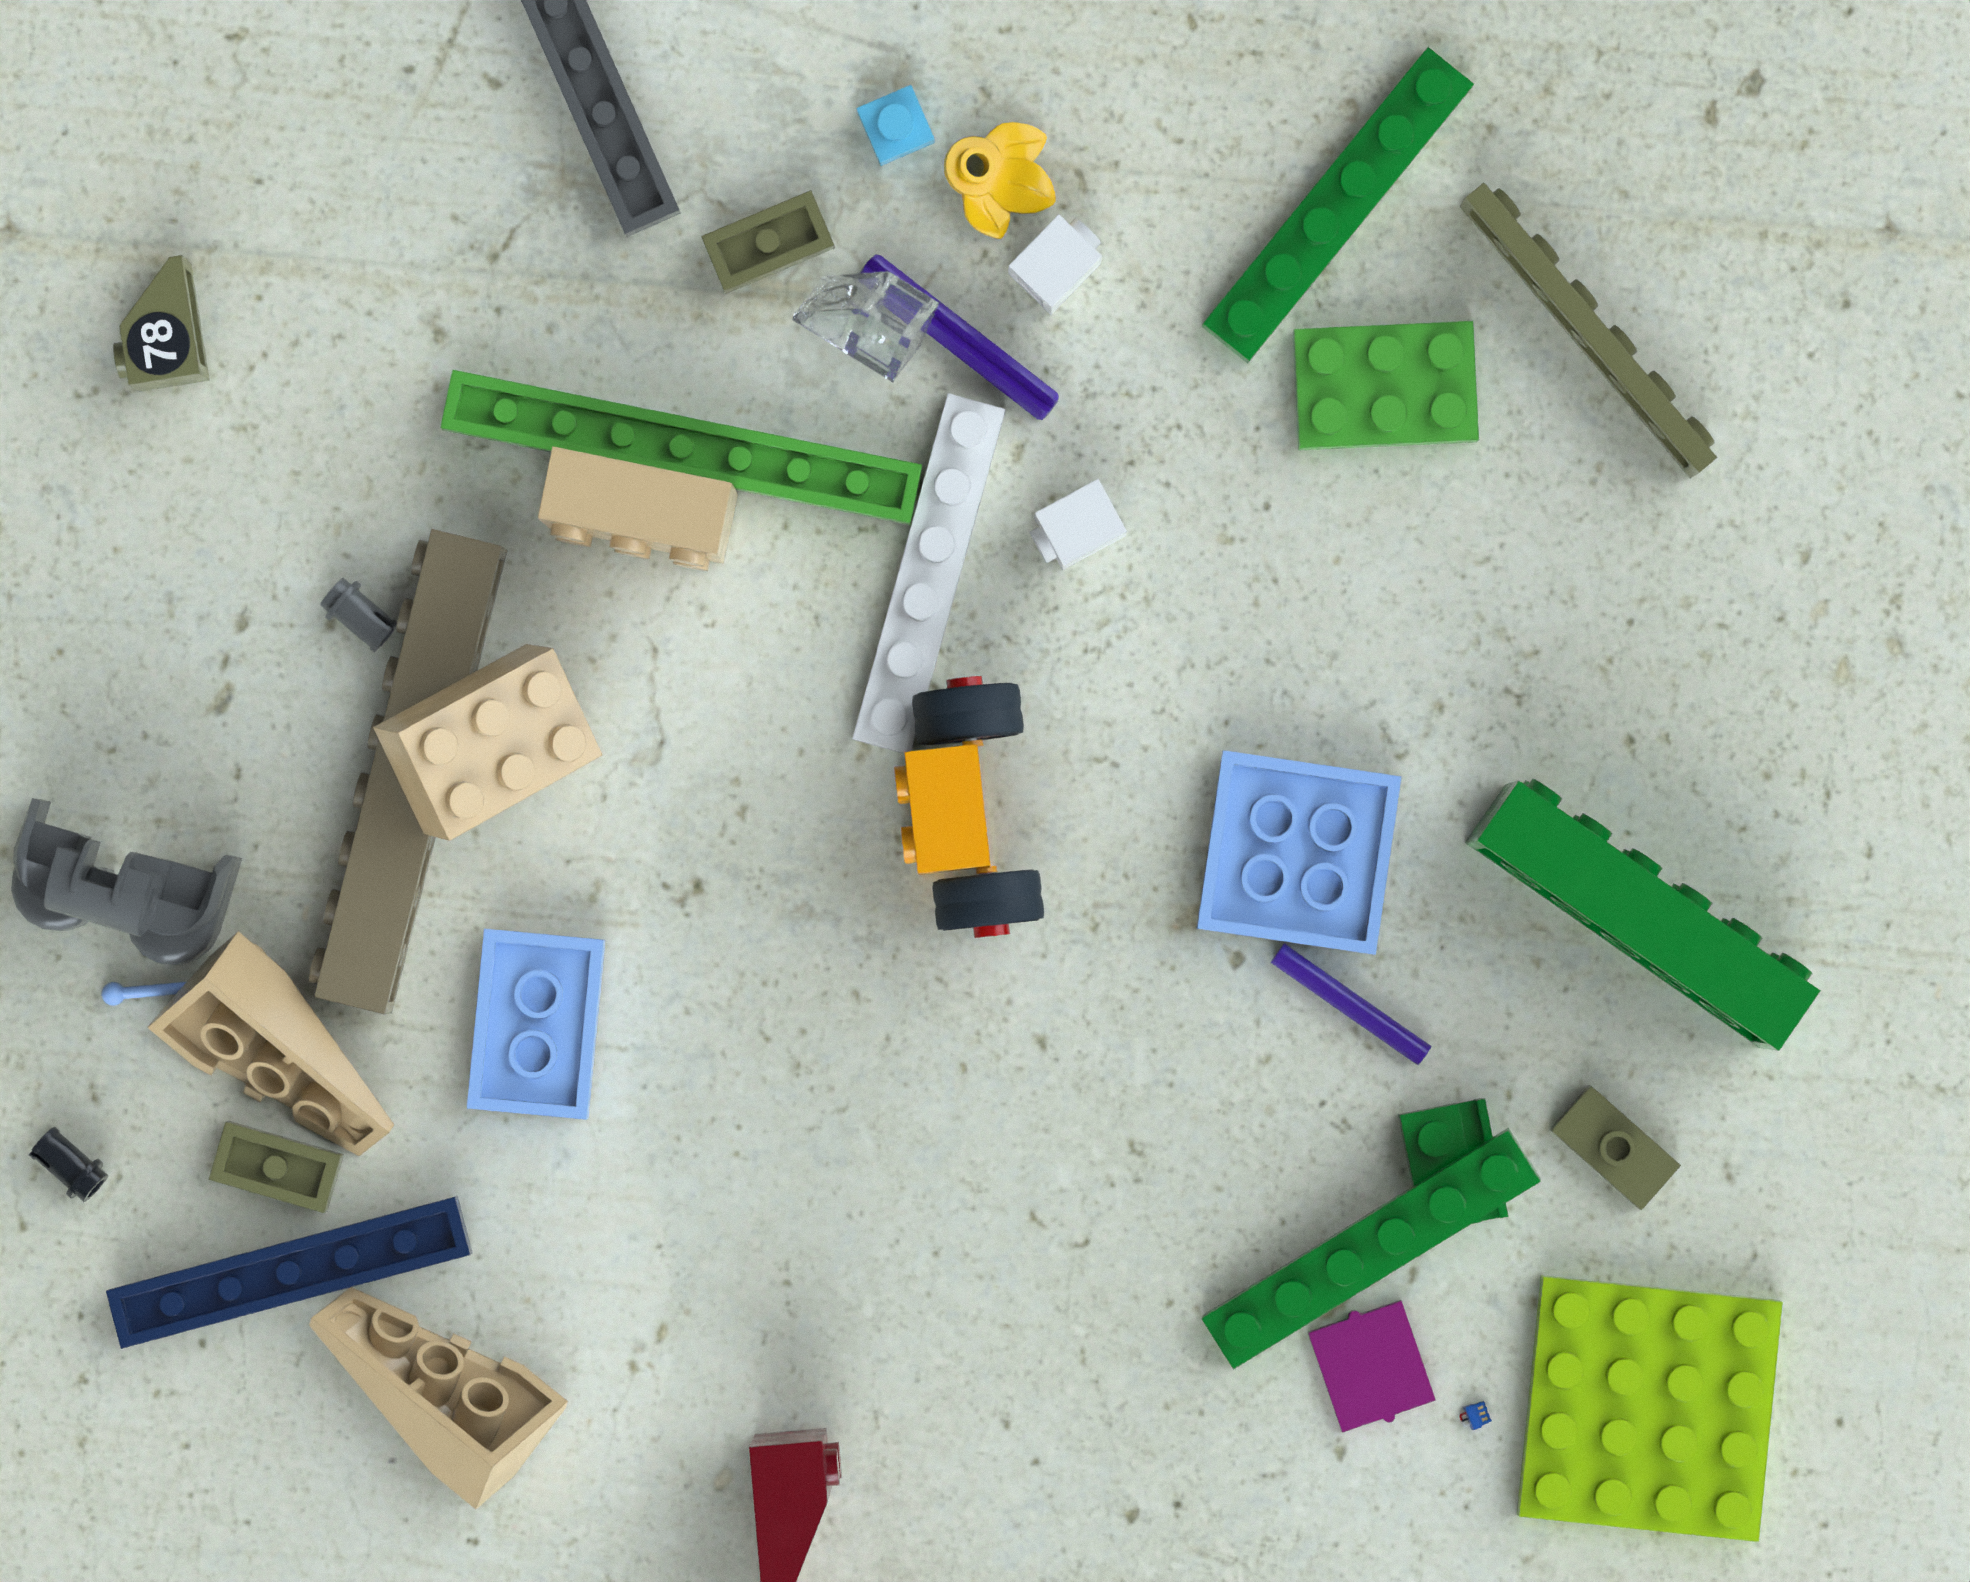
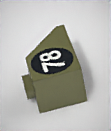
(163, 333)

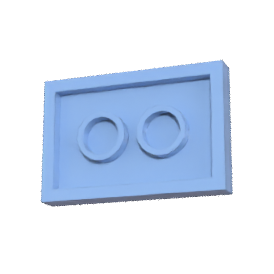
(536, 1024)

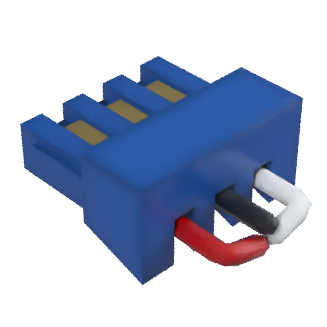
(1476, 1414)

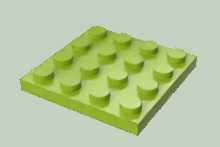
(1649, 1408)

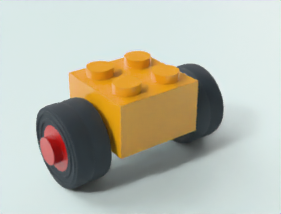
(950, 812)

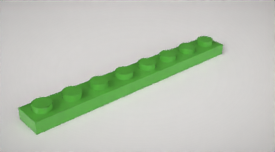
(744, 457)

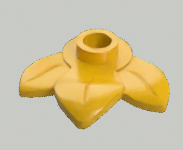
(1009, 177)

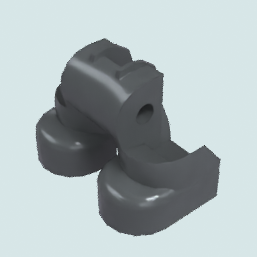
(162, 904)

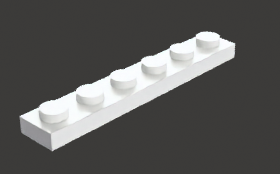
(929, 572)

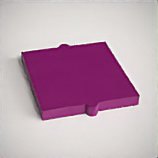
(1371, 1366)

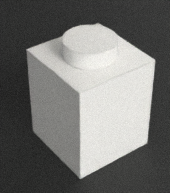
(1057, 262)
(1077, 526)

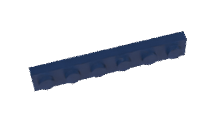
(289, 1272)

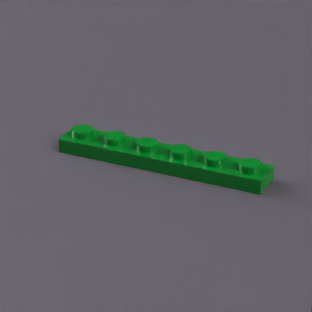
(1337, 205)
(1371, 1248)

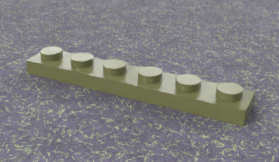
(1574, 311)

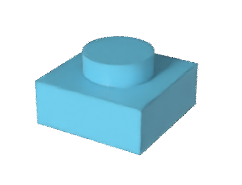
(895, 125)

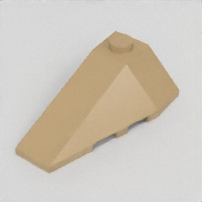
(257, 1026)
(451, 1405)

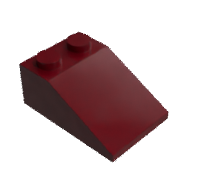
(790, 1492)

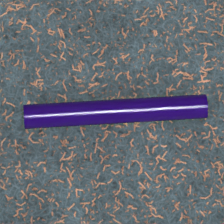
(1351, 1004)

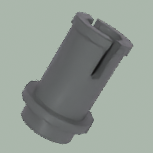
(358, 614)

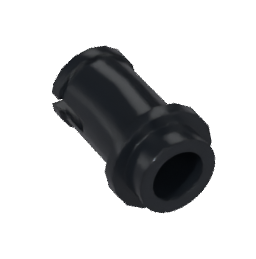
(69, 1165)

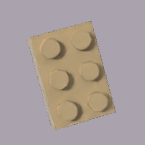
(637, 508)
(488, 741)

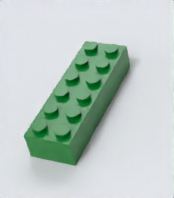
(1644, 916)

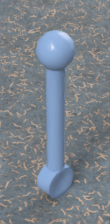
(114, 993)

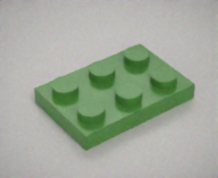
(1385, 385)

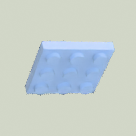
(1298, 852)

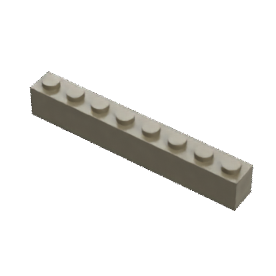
(388, 850)

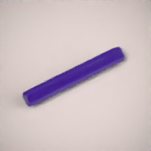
(980, 352)

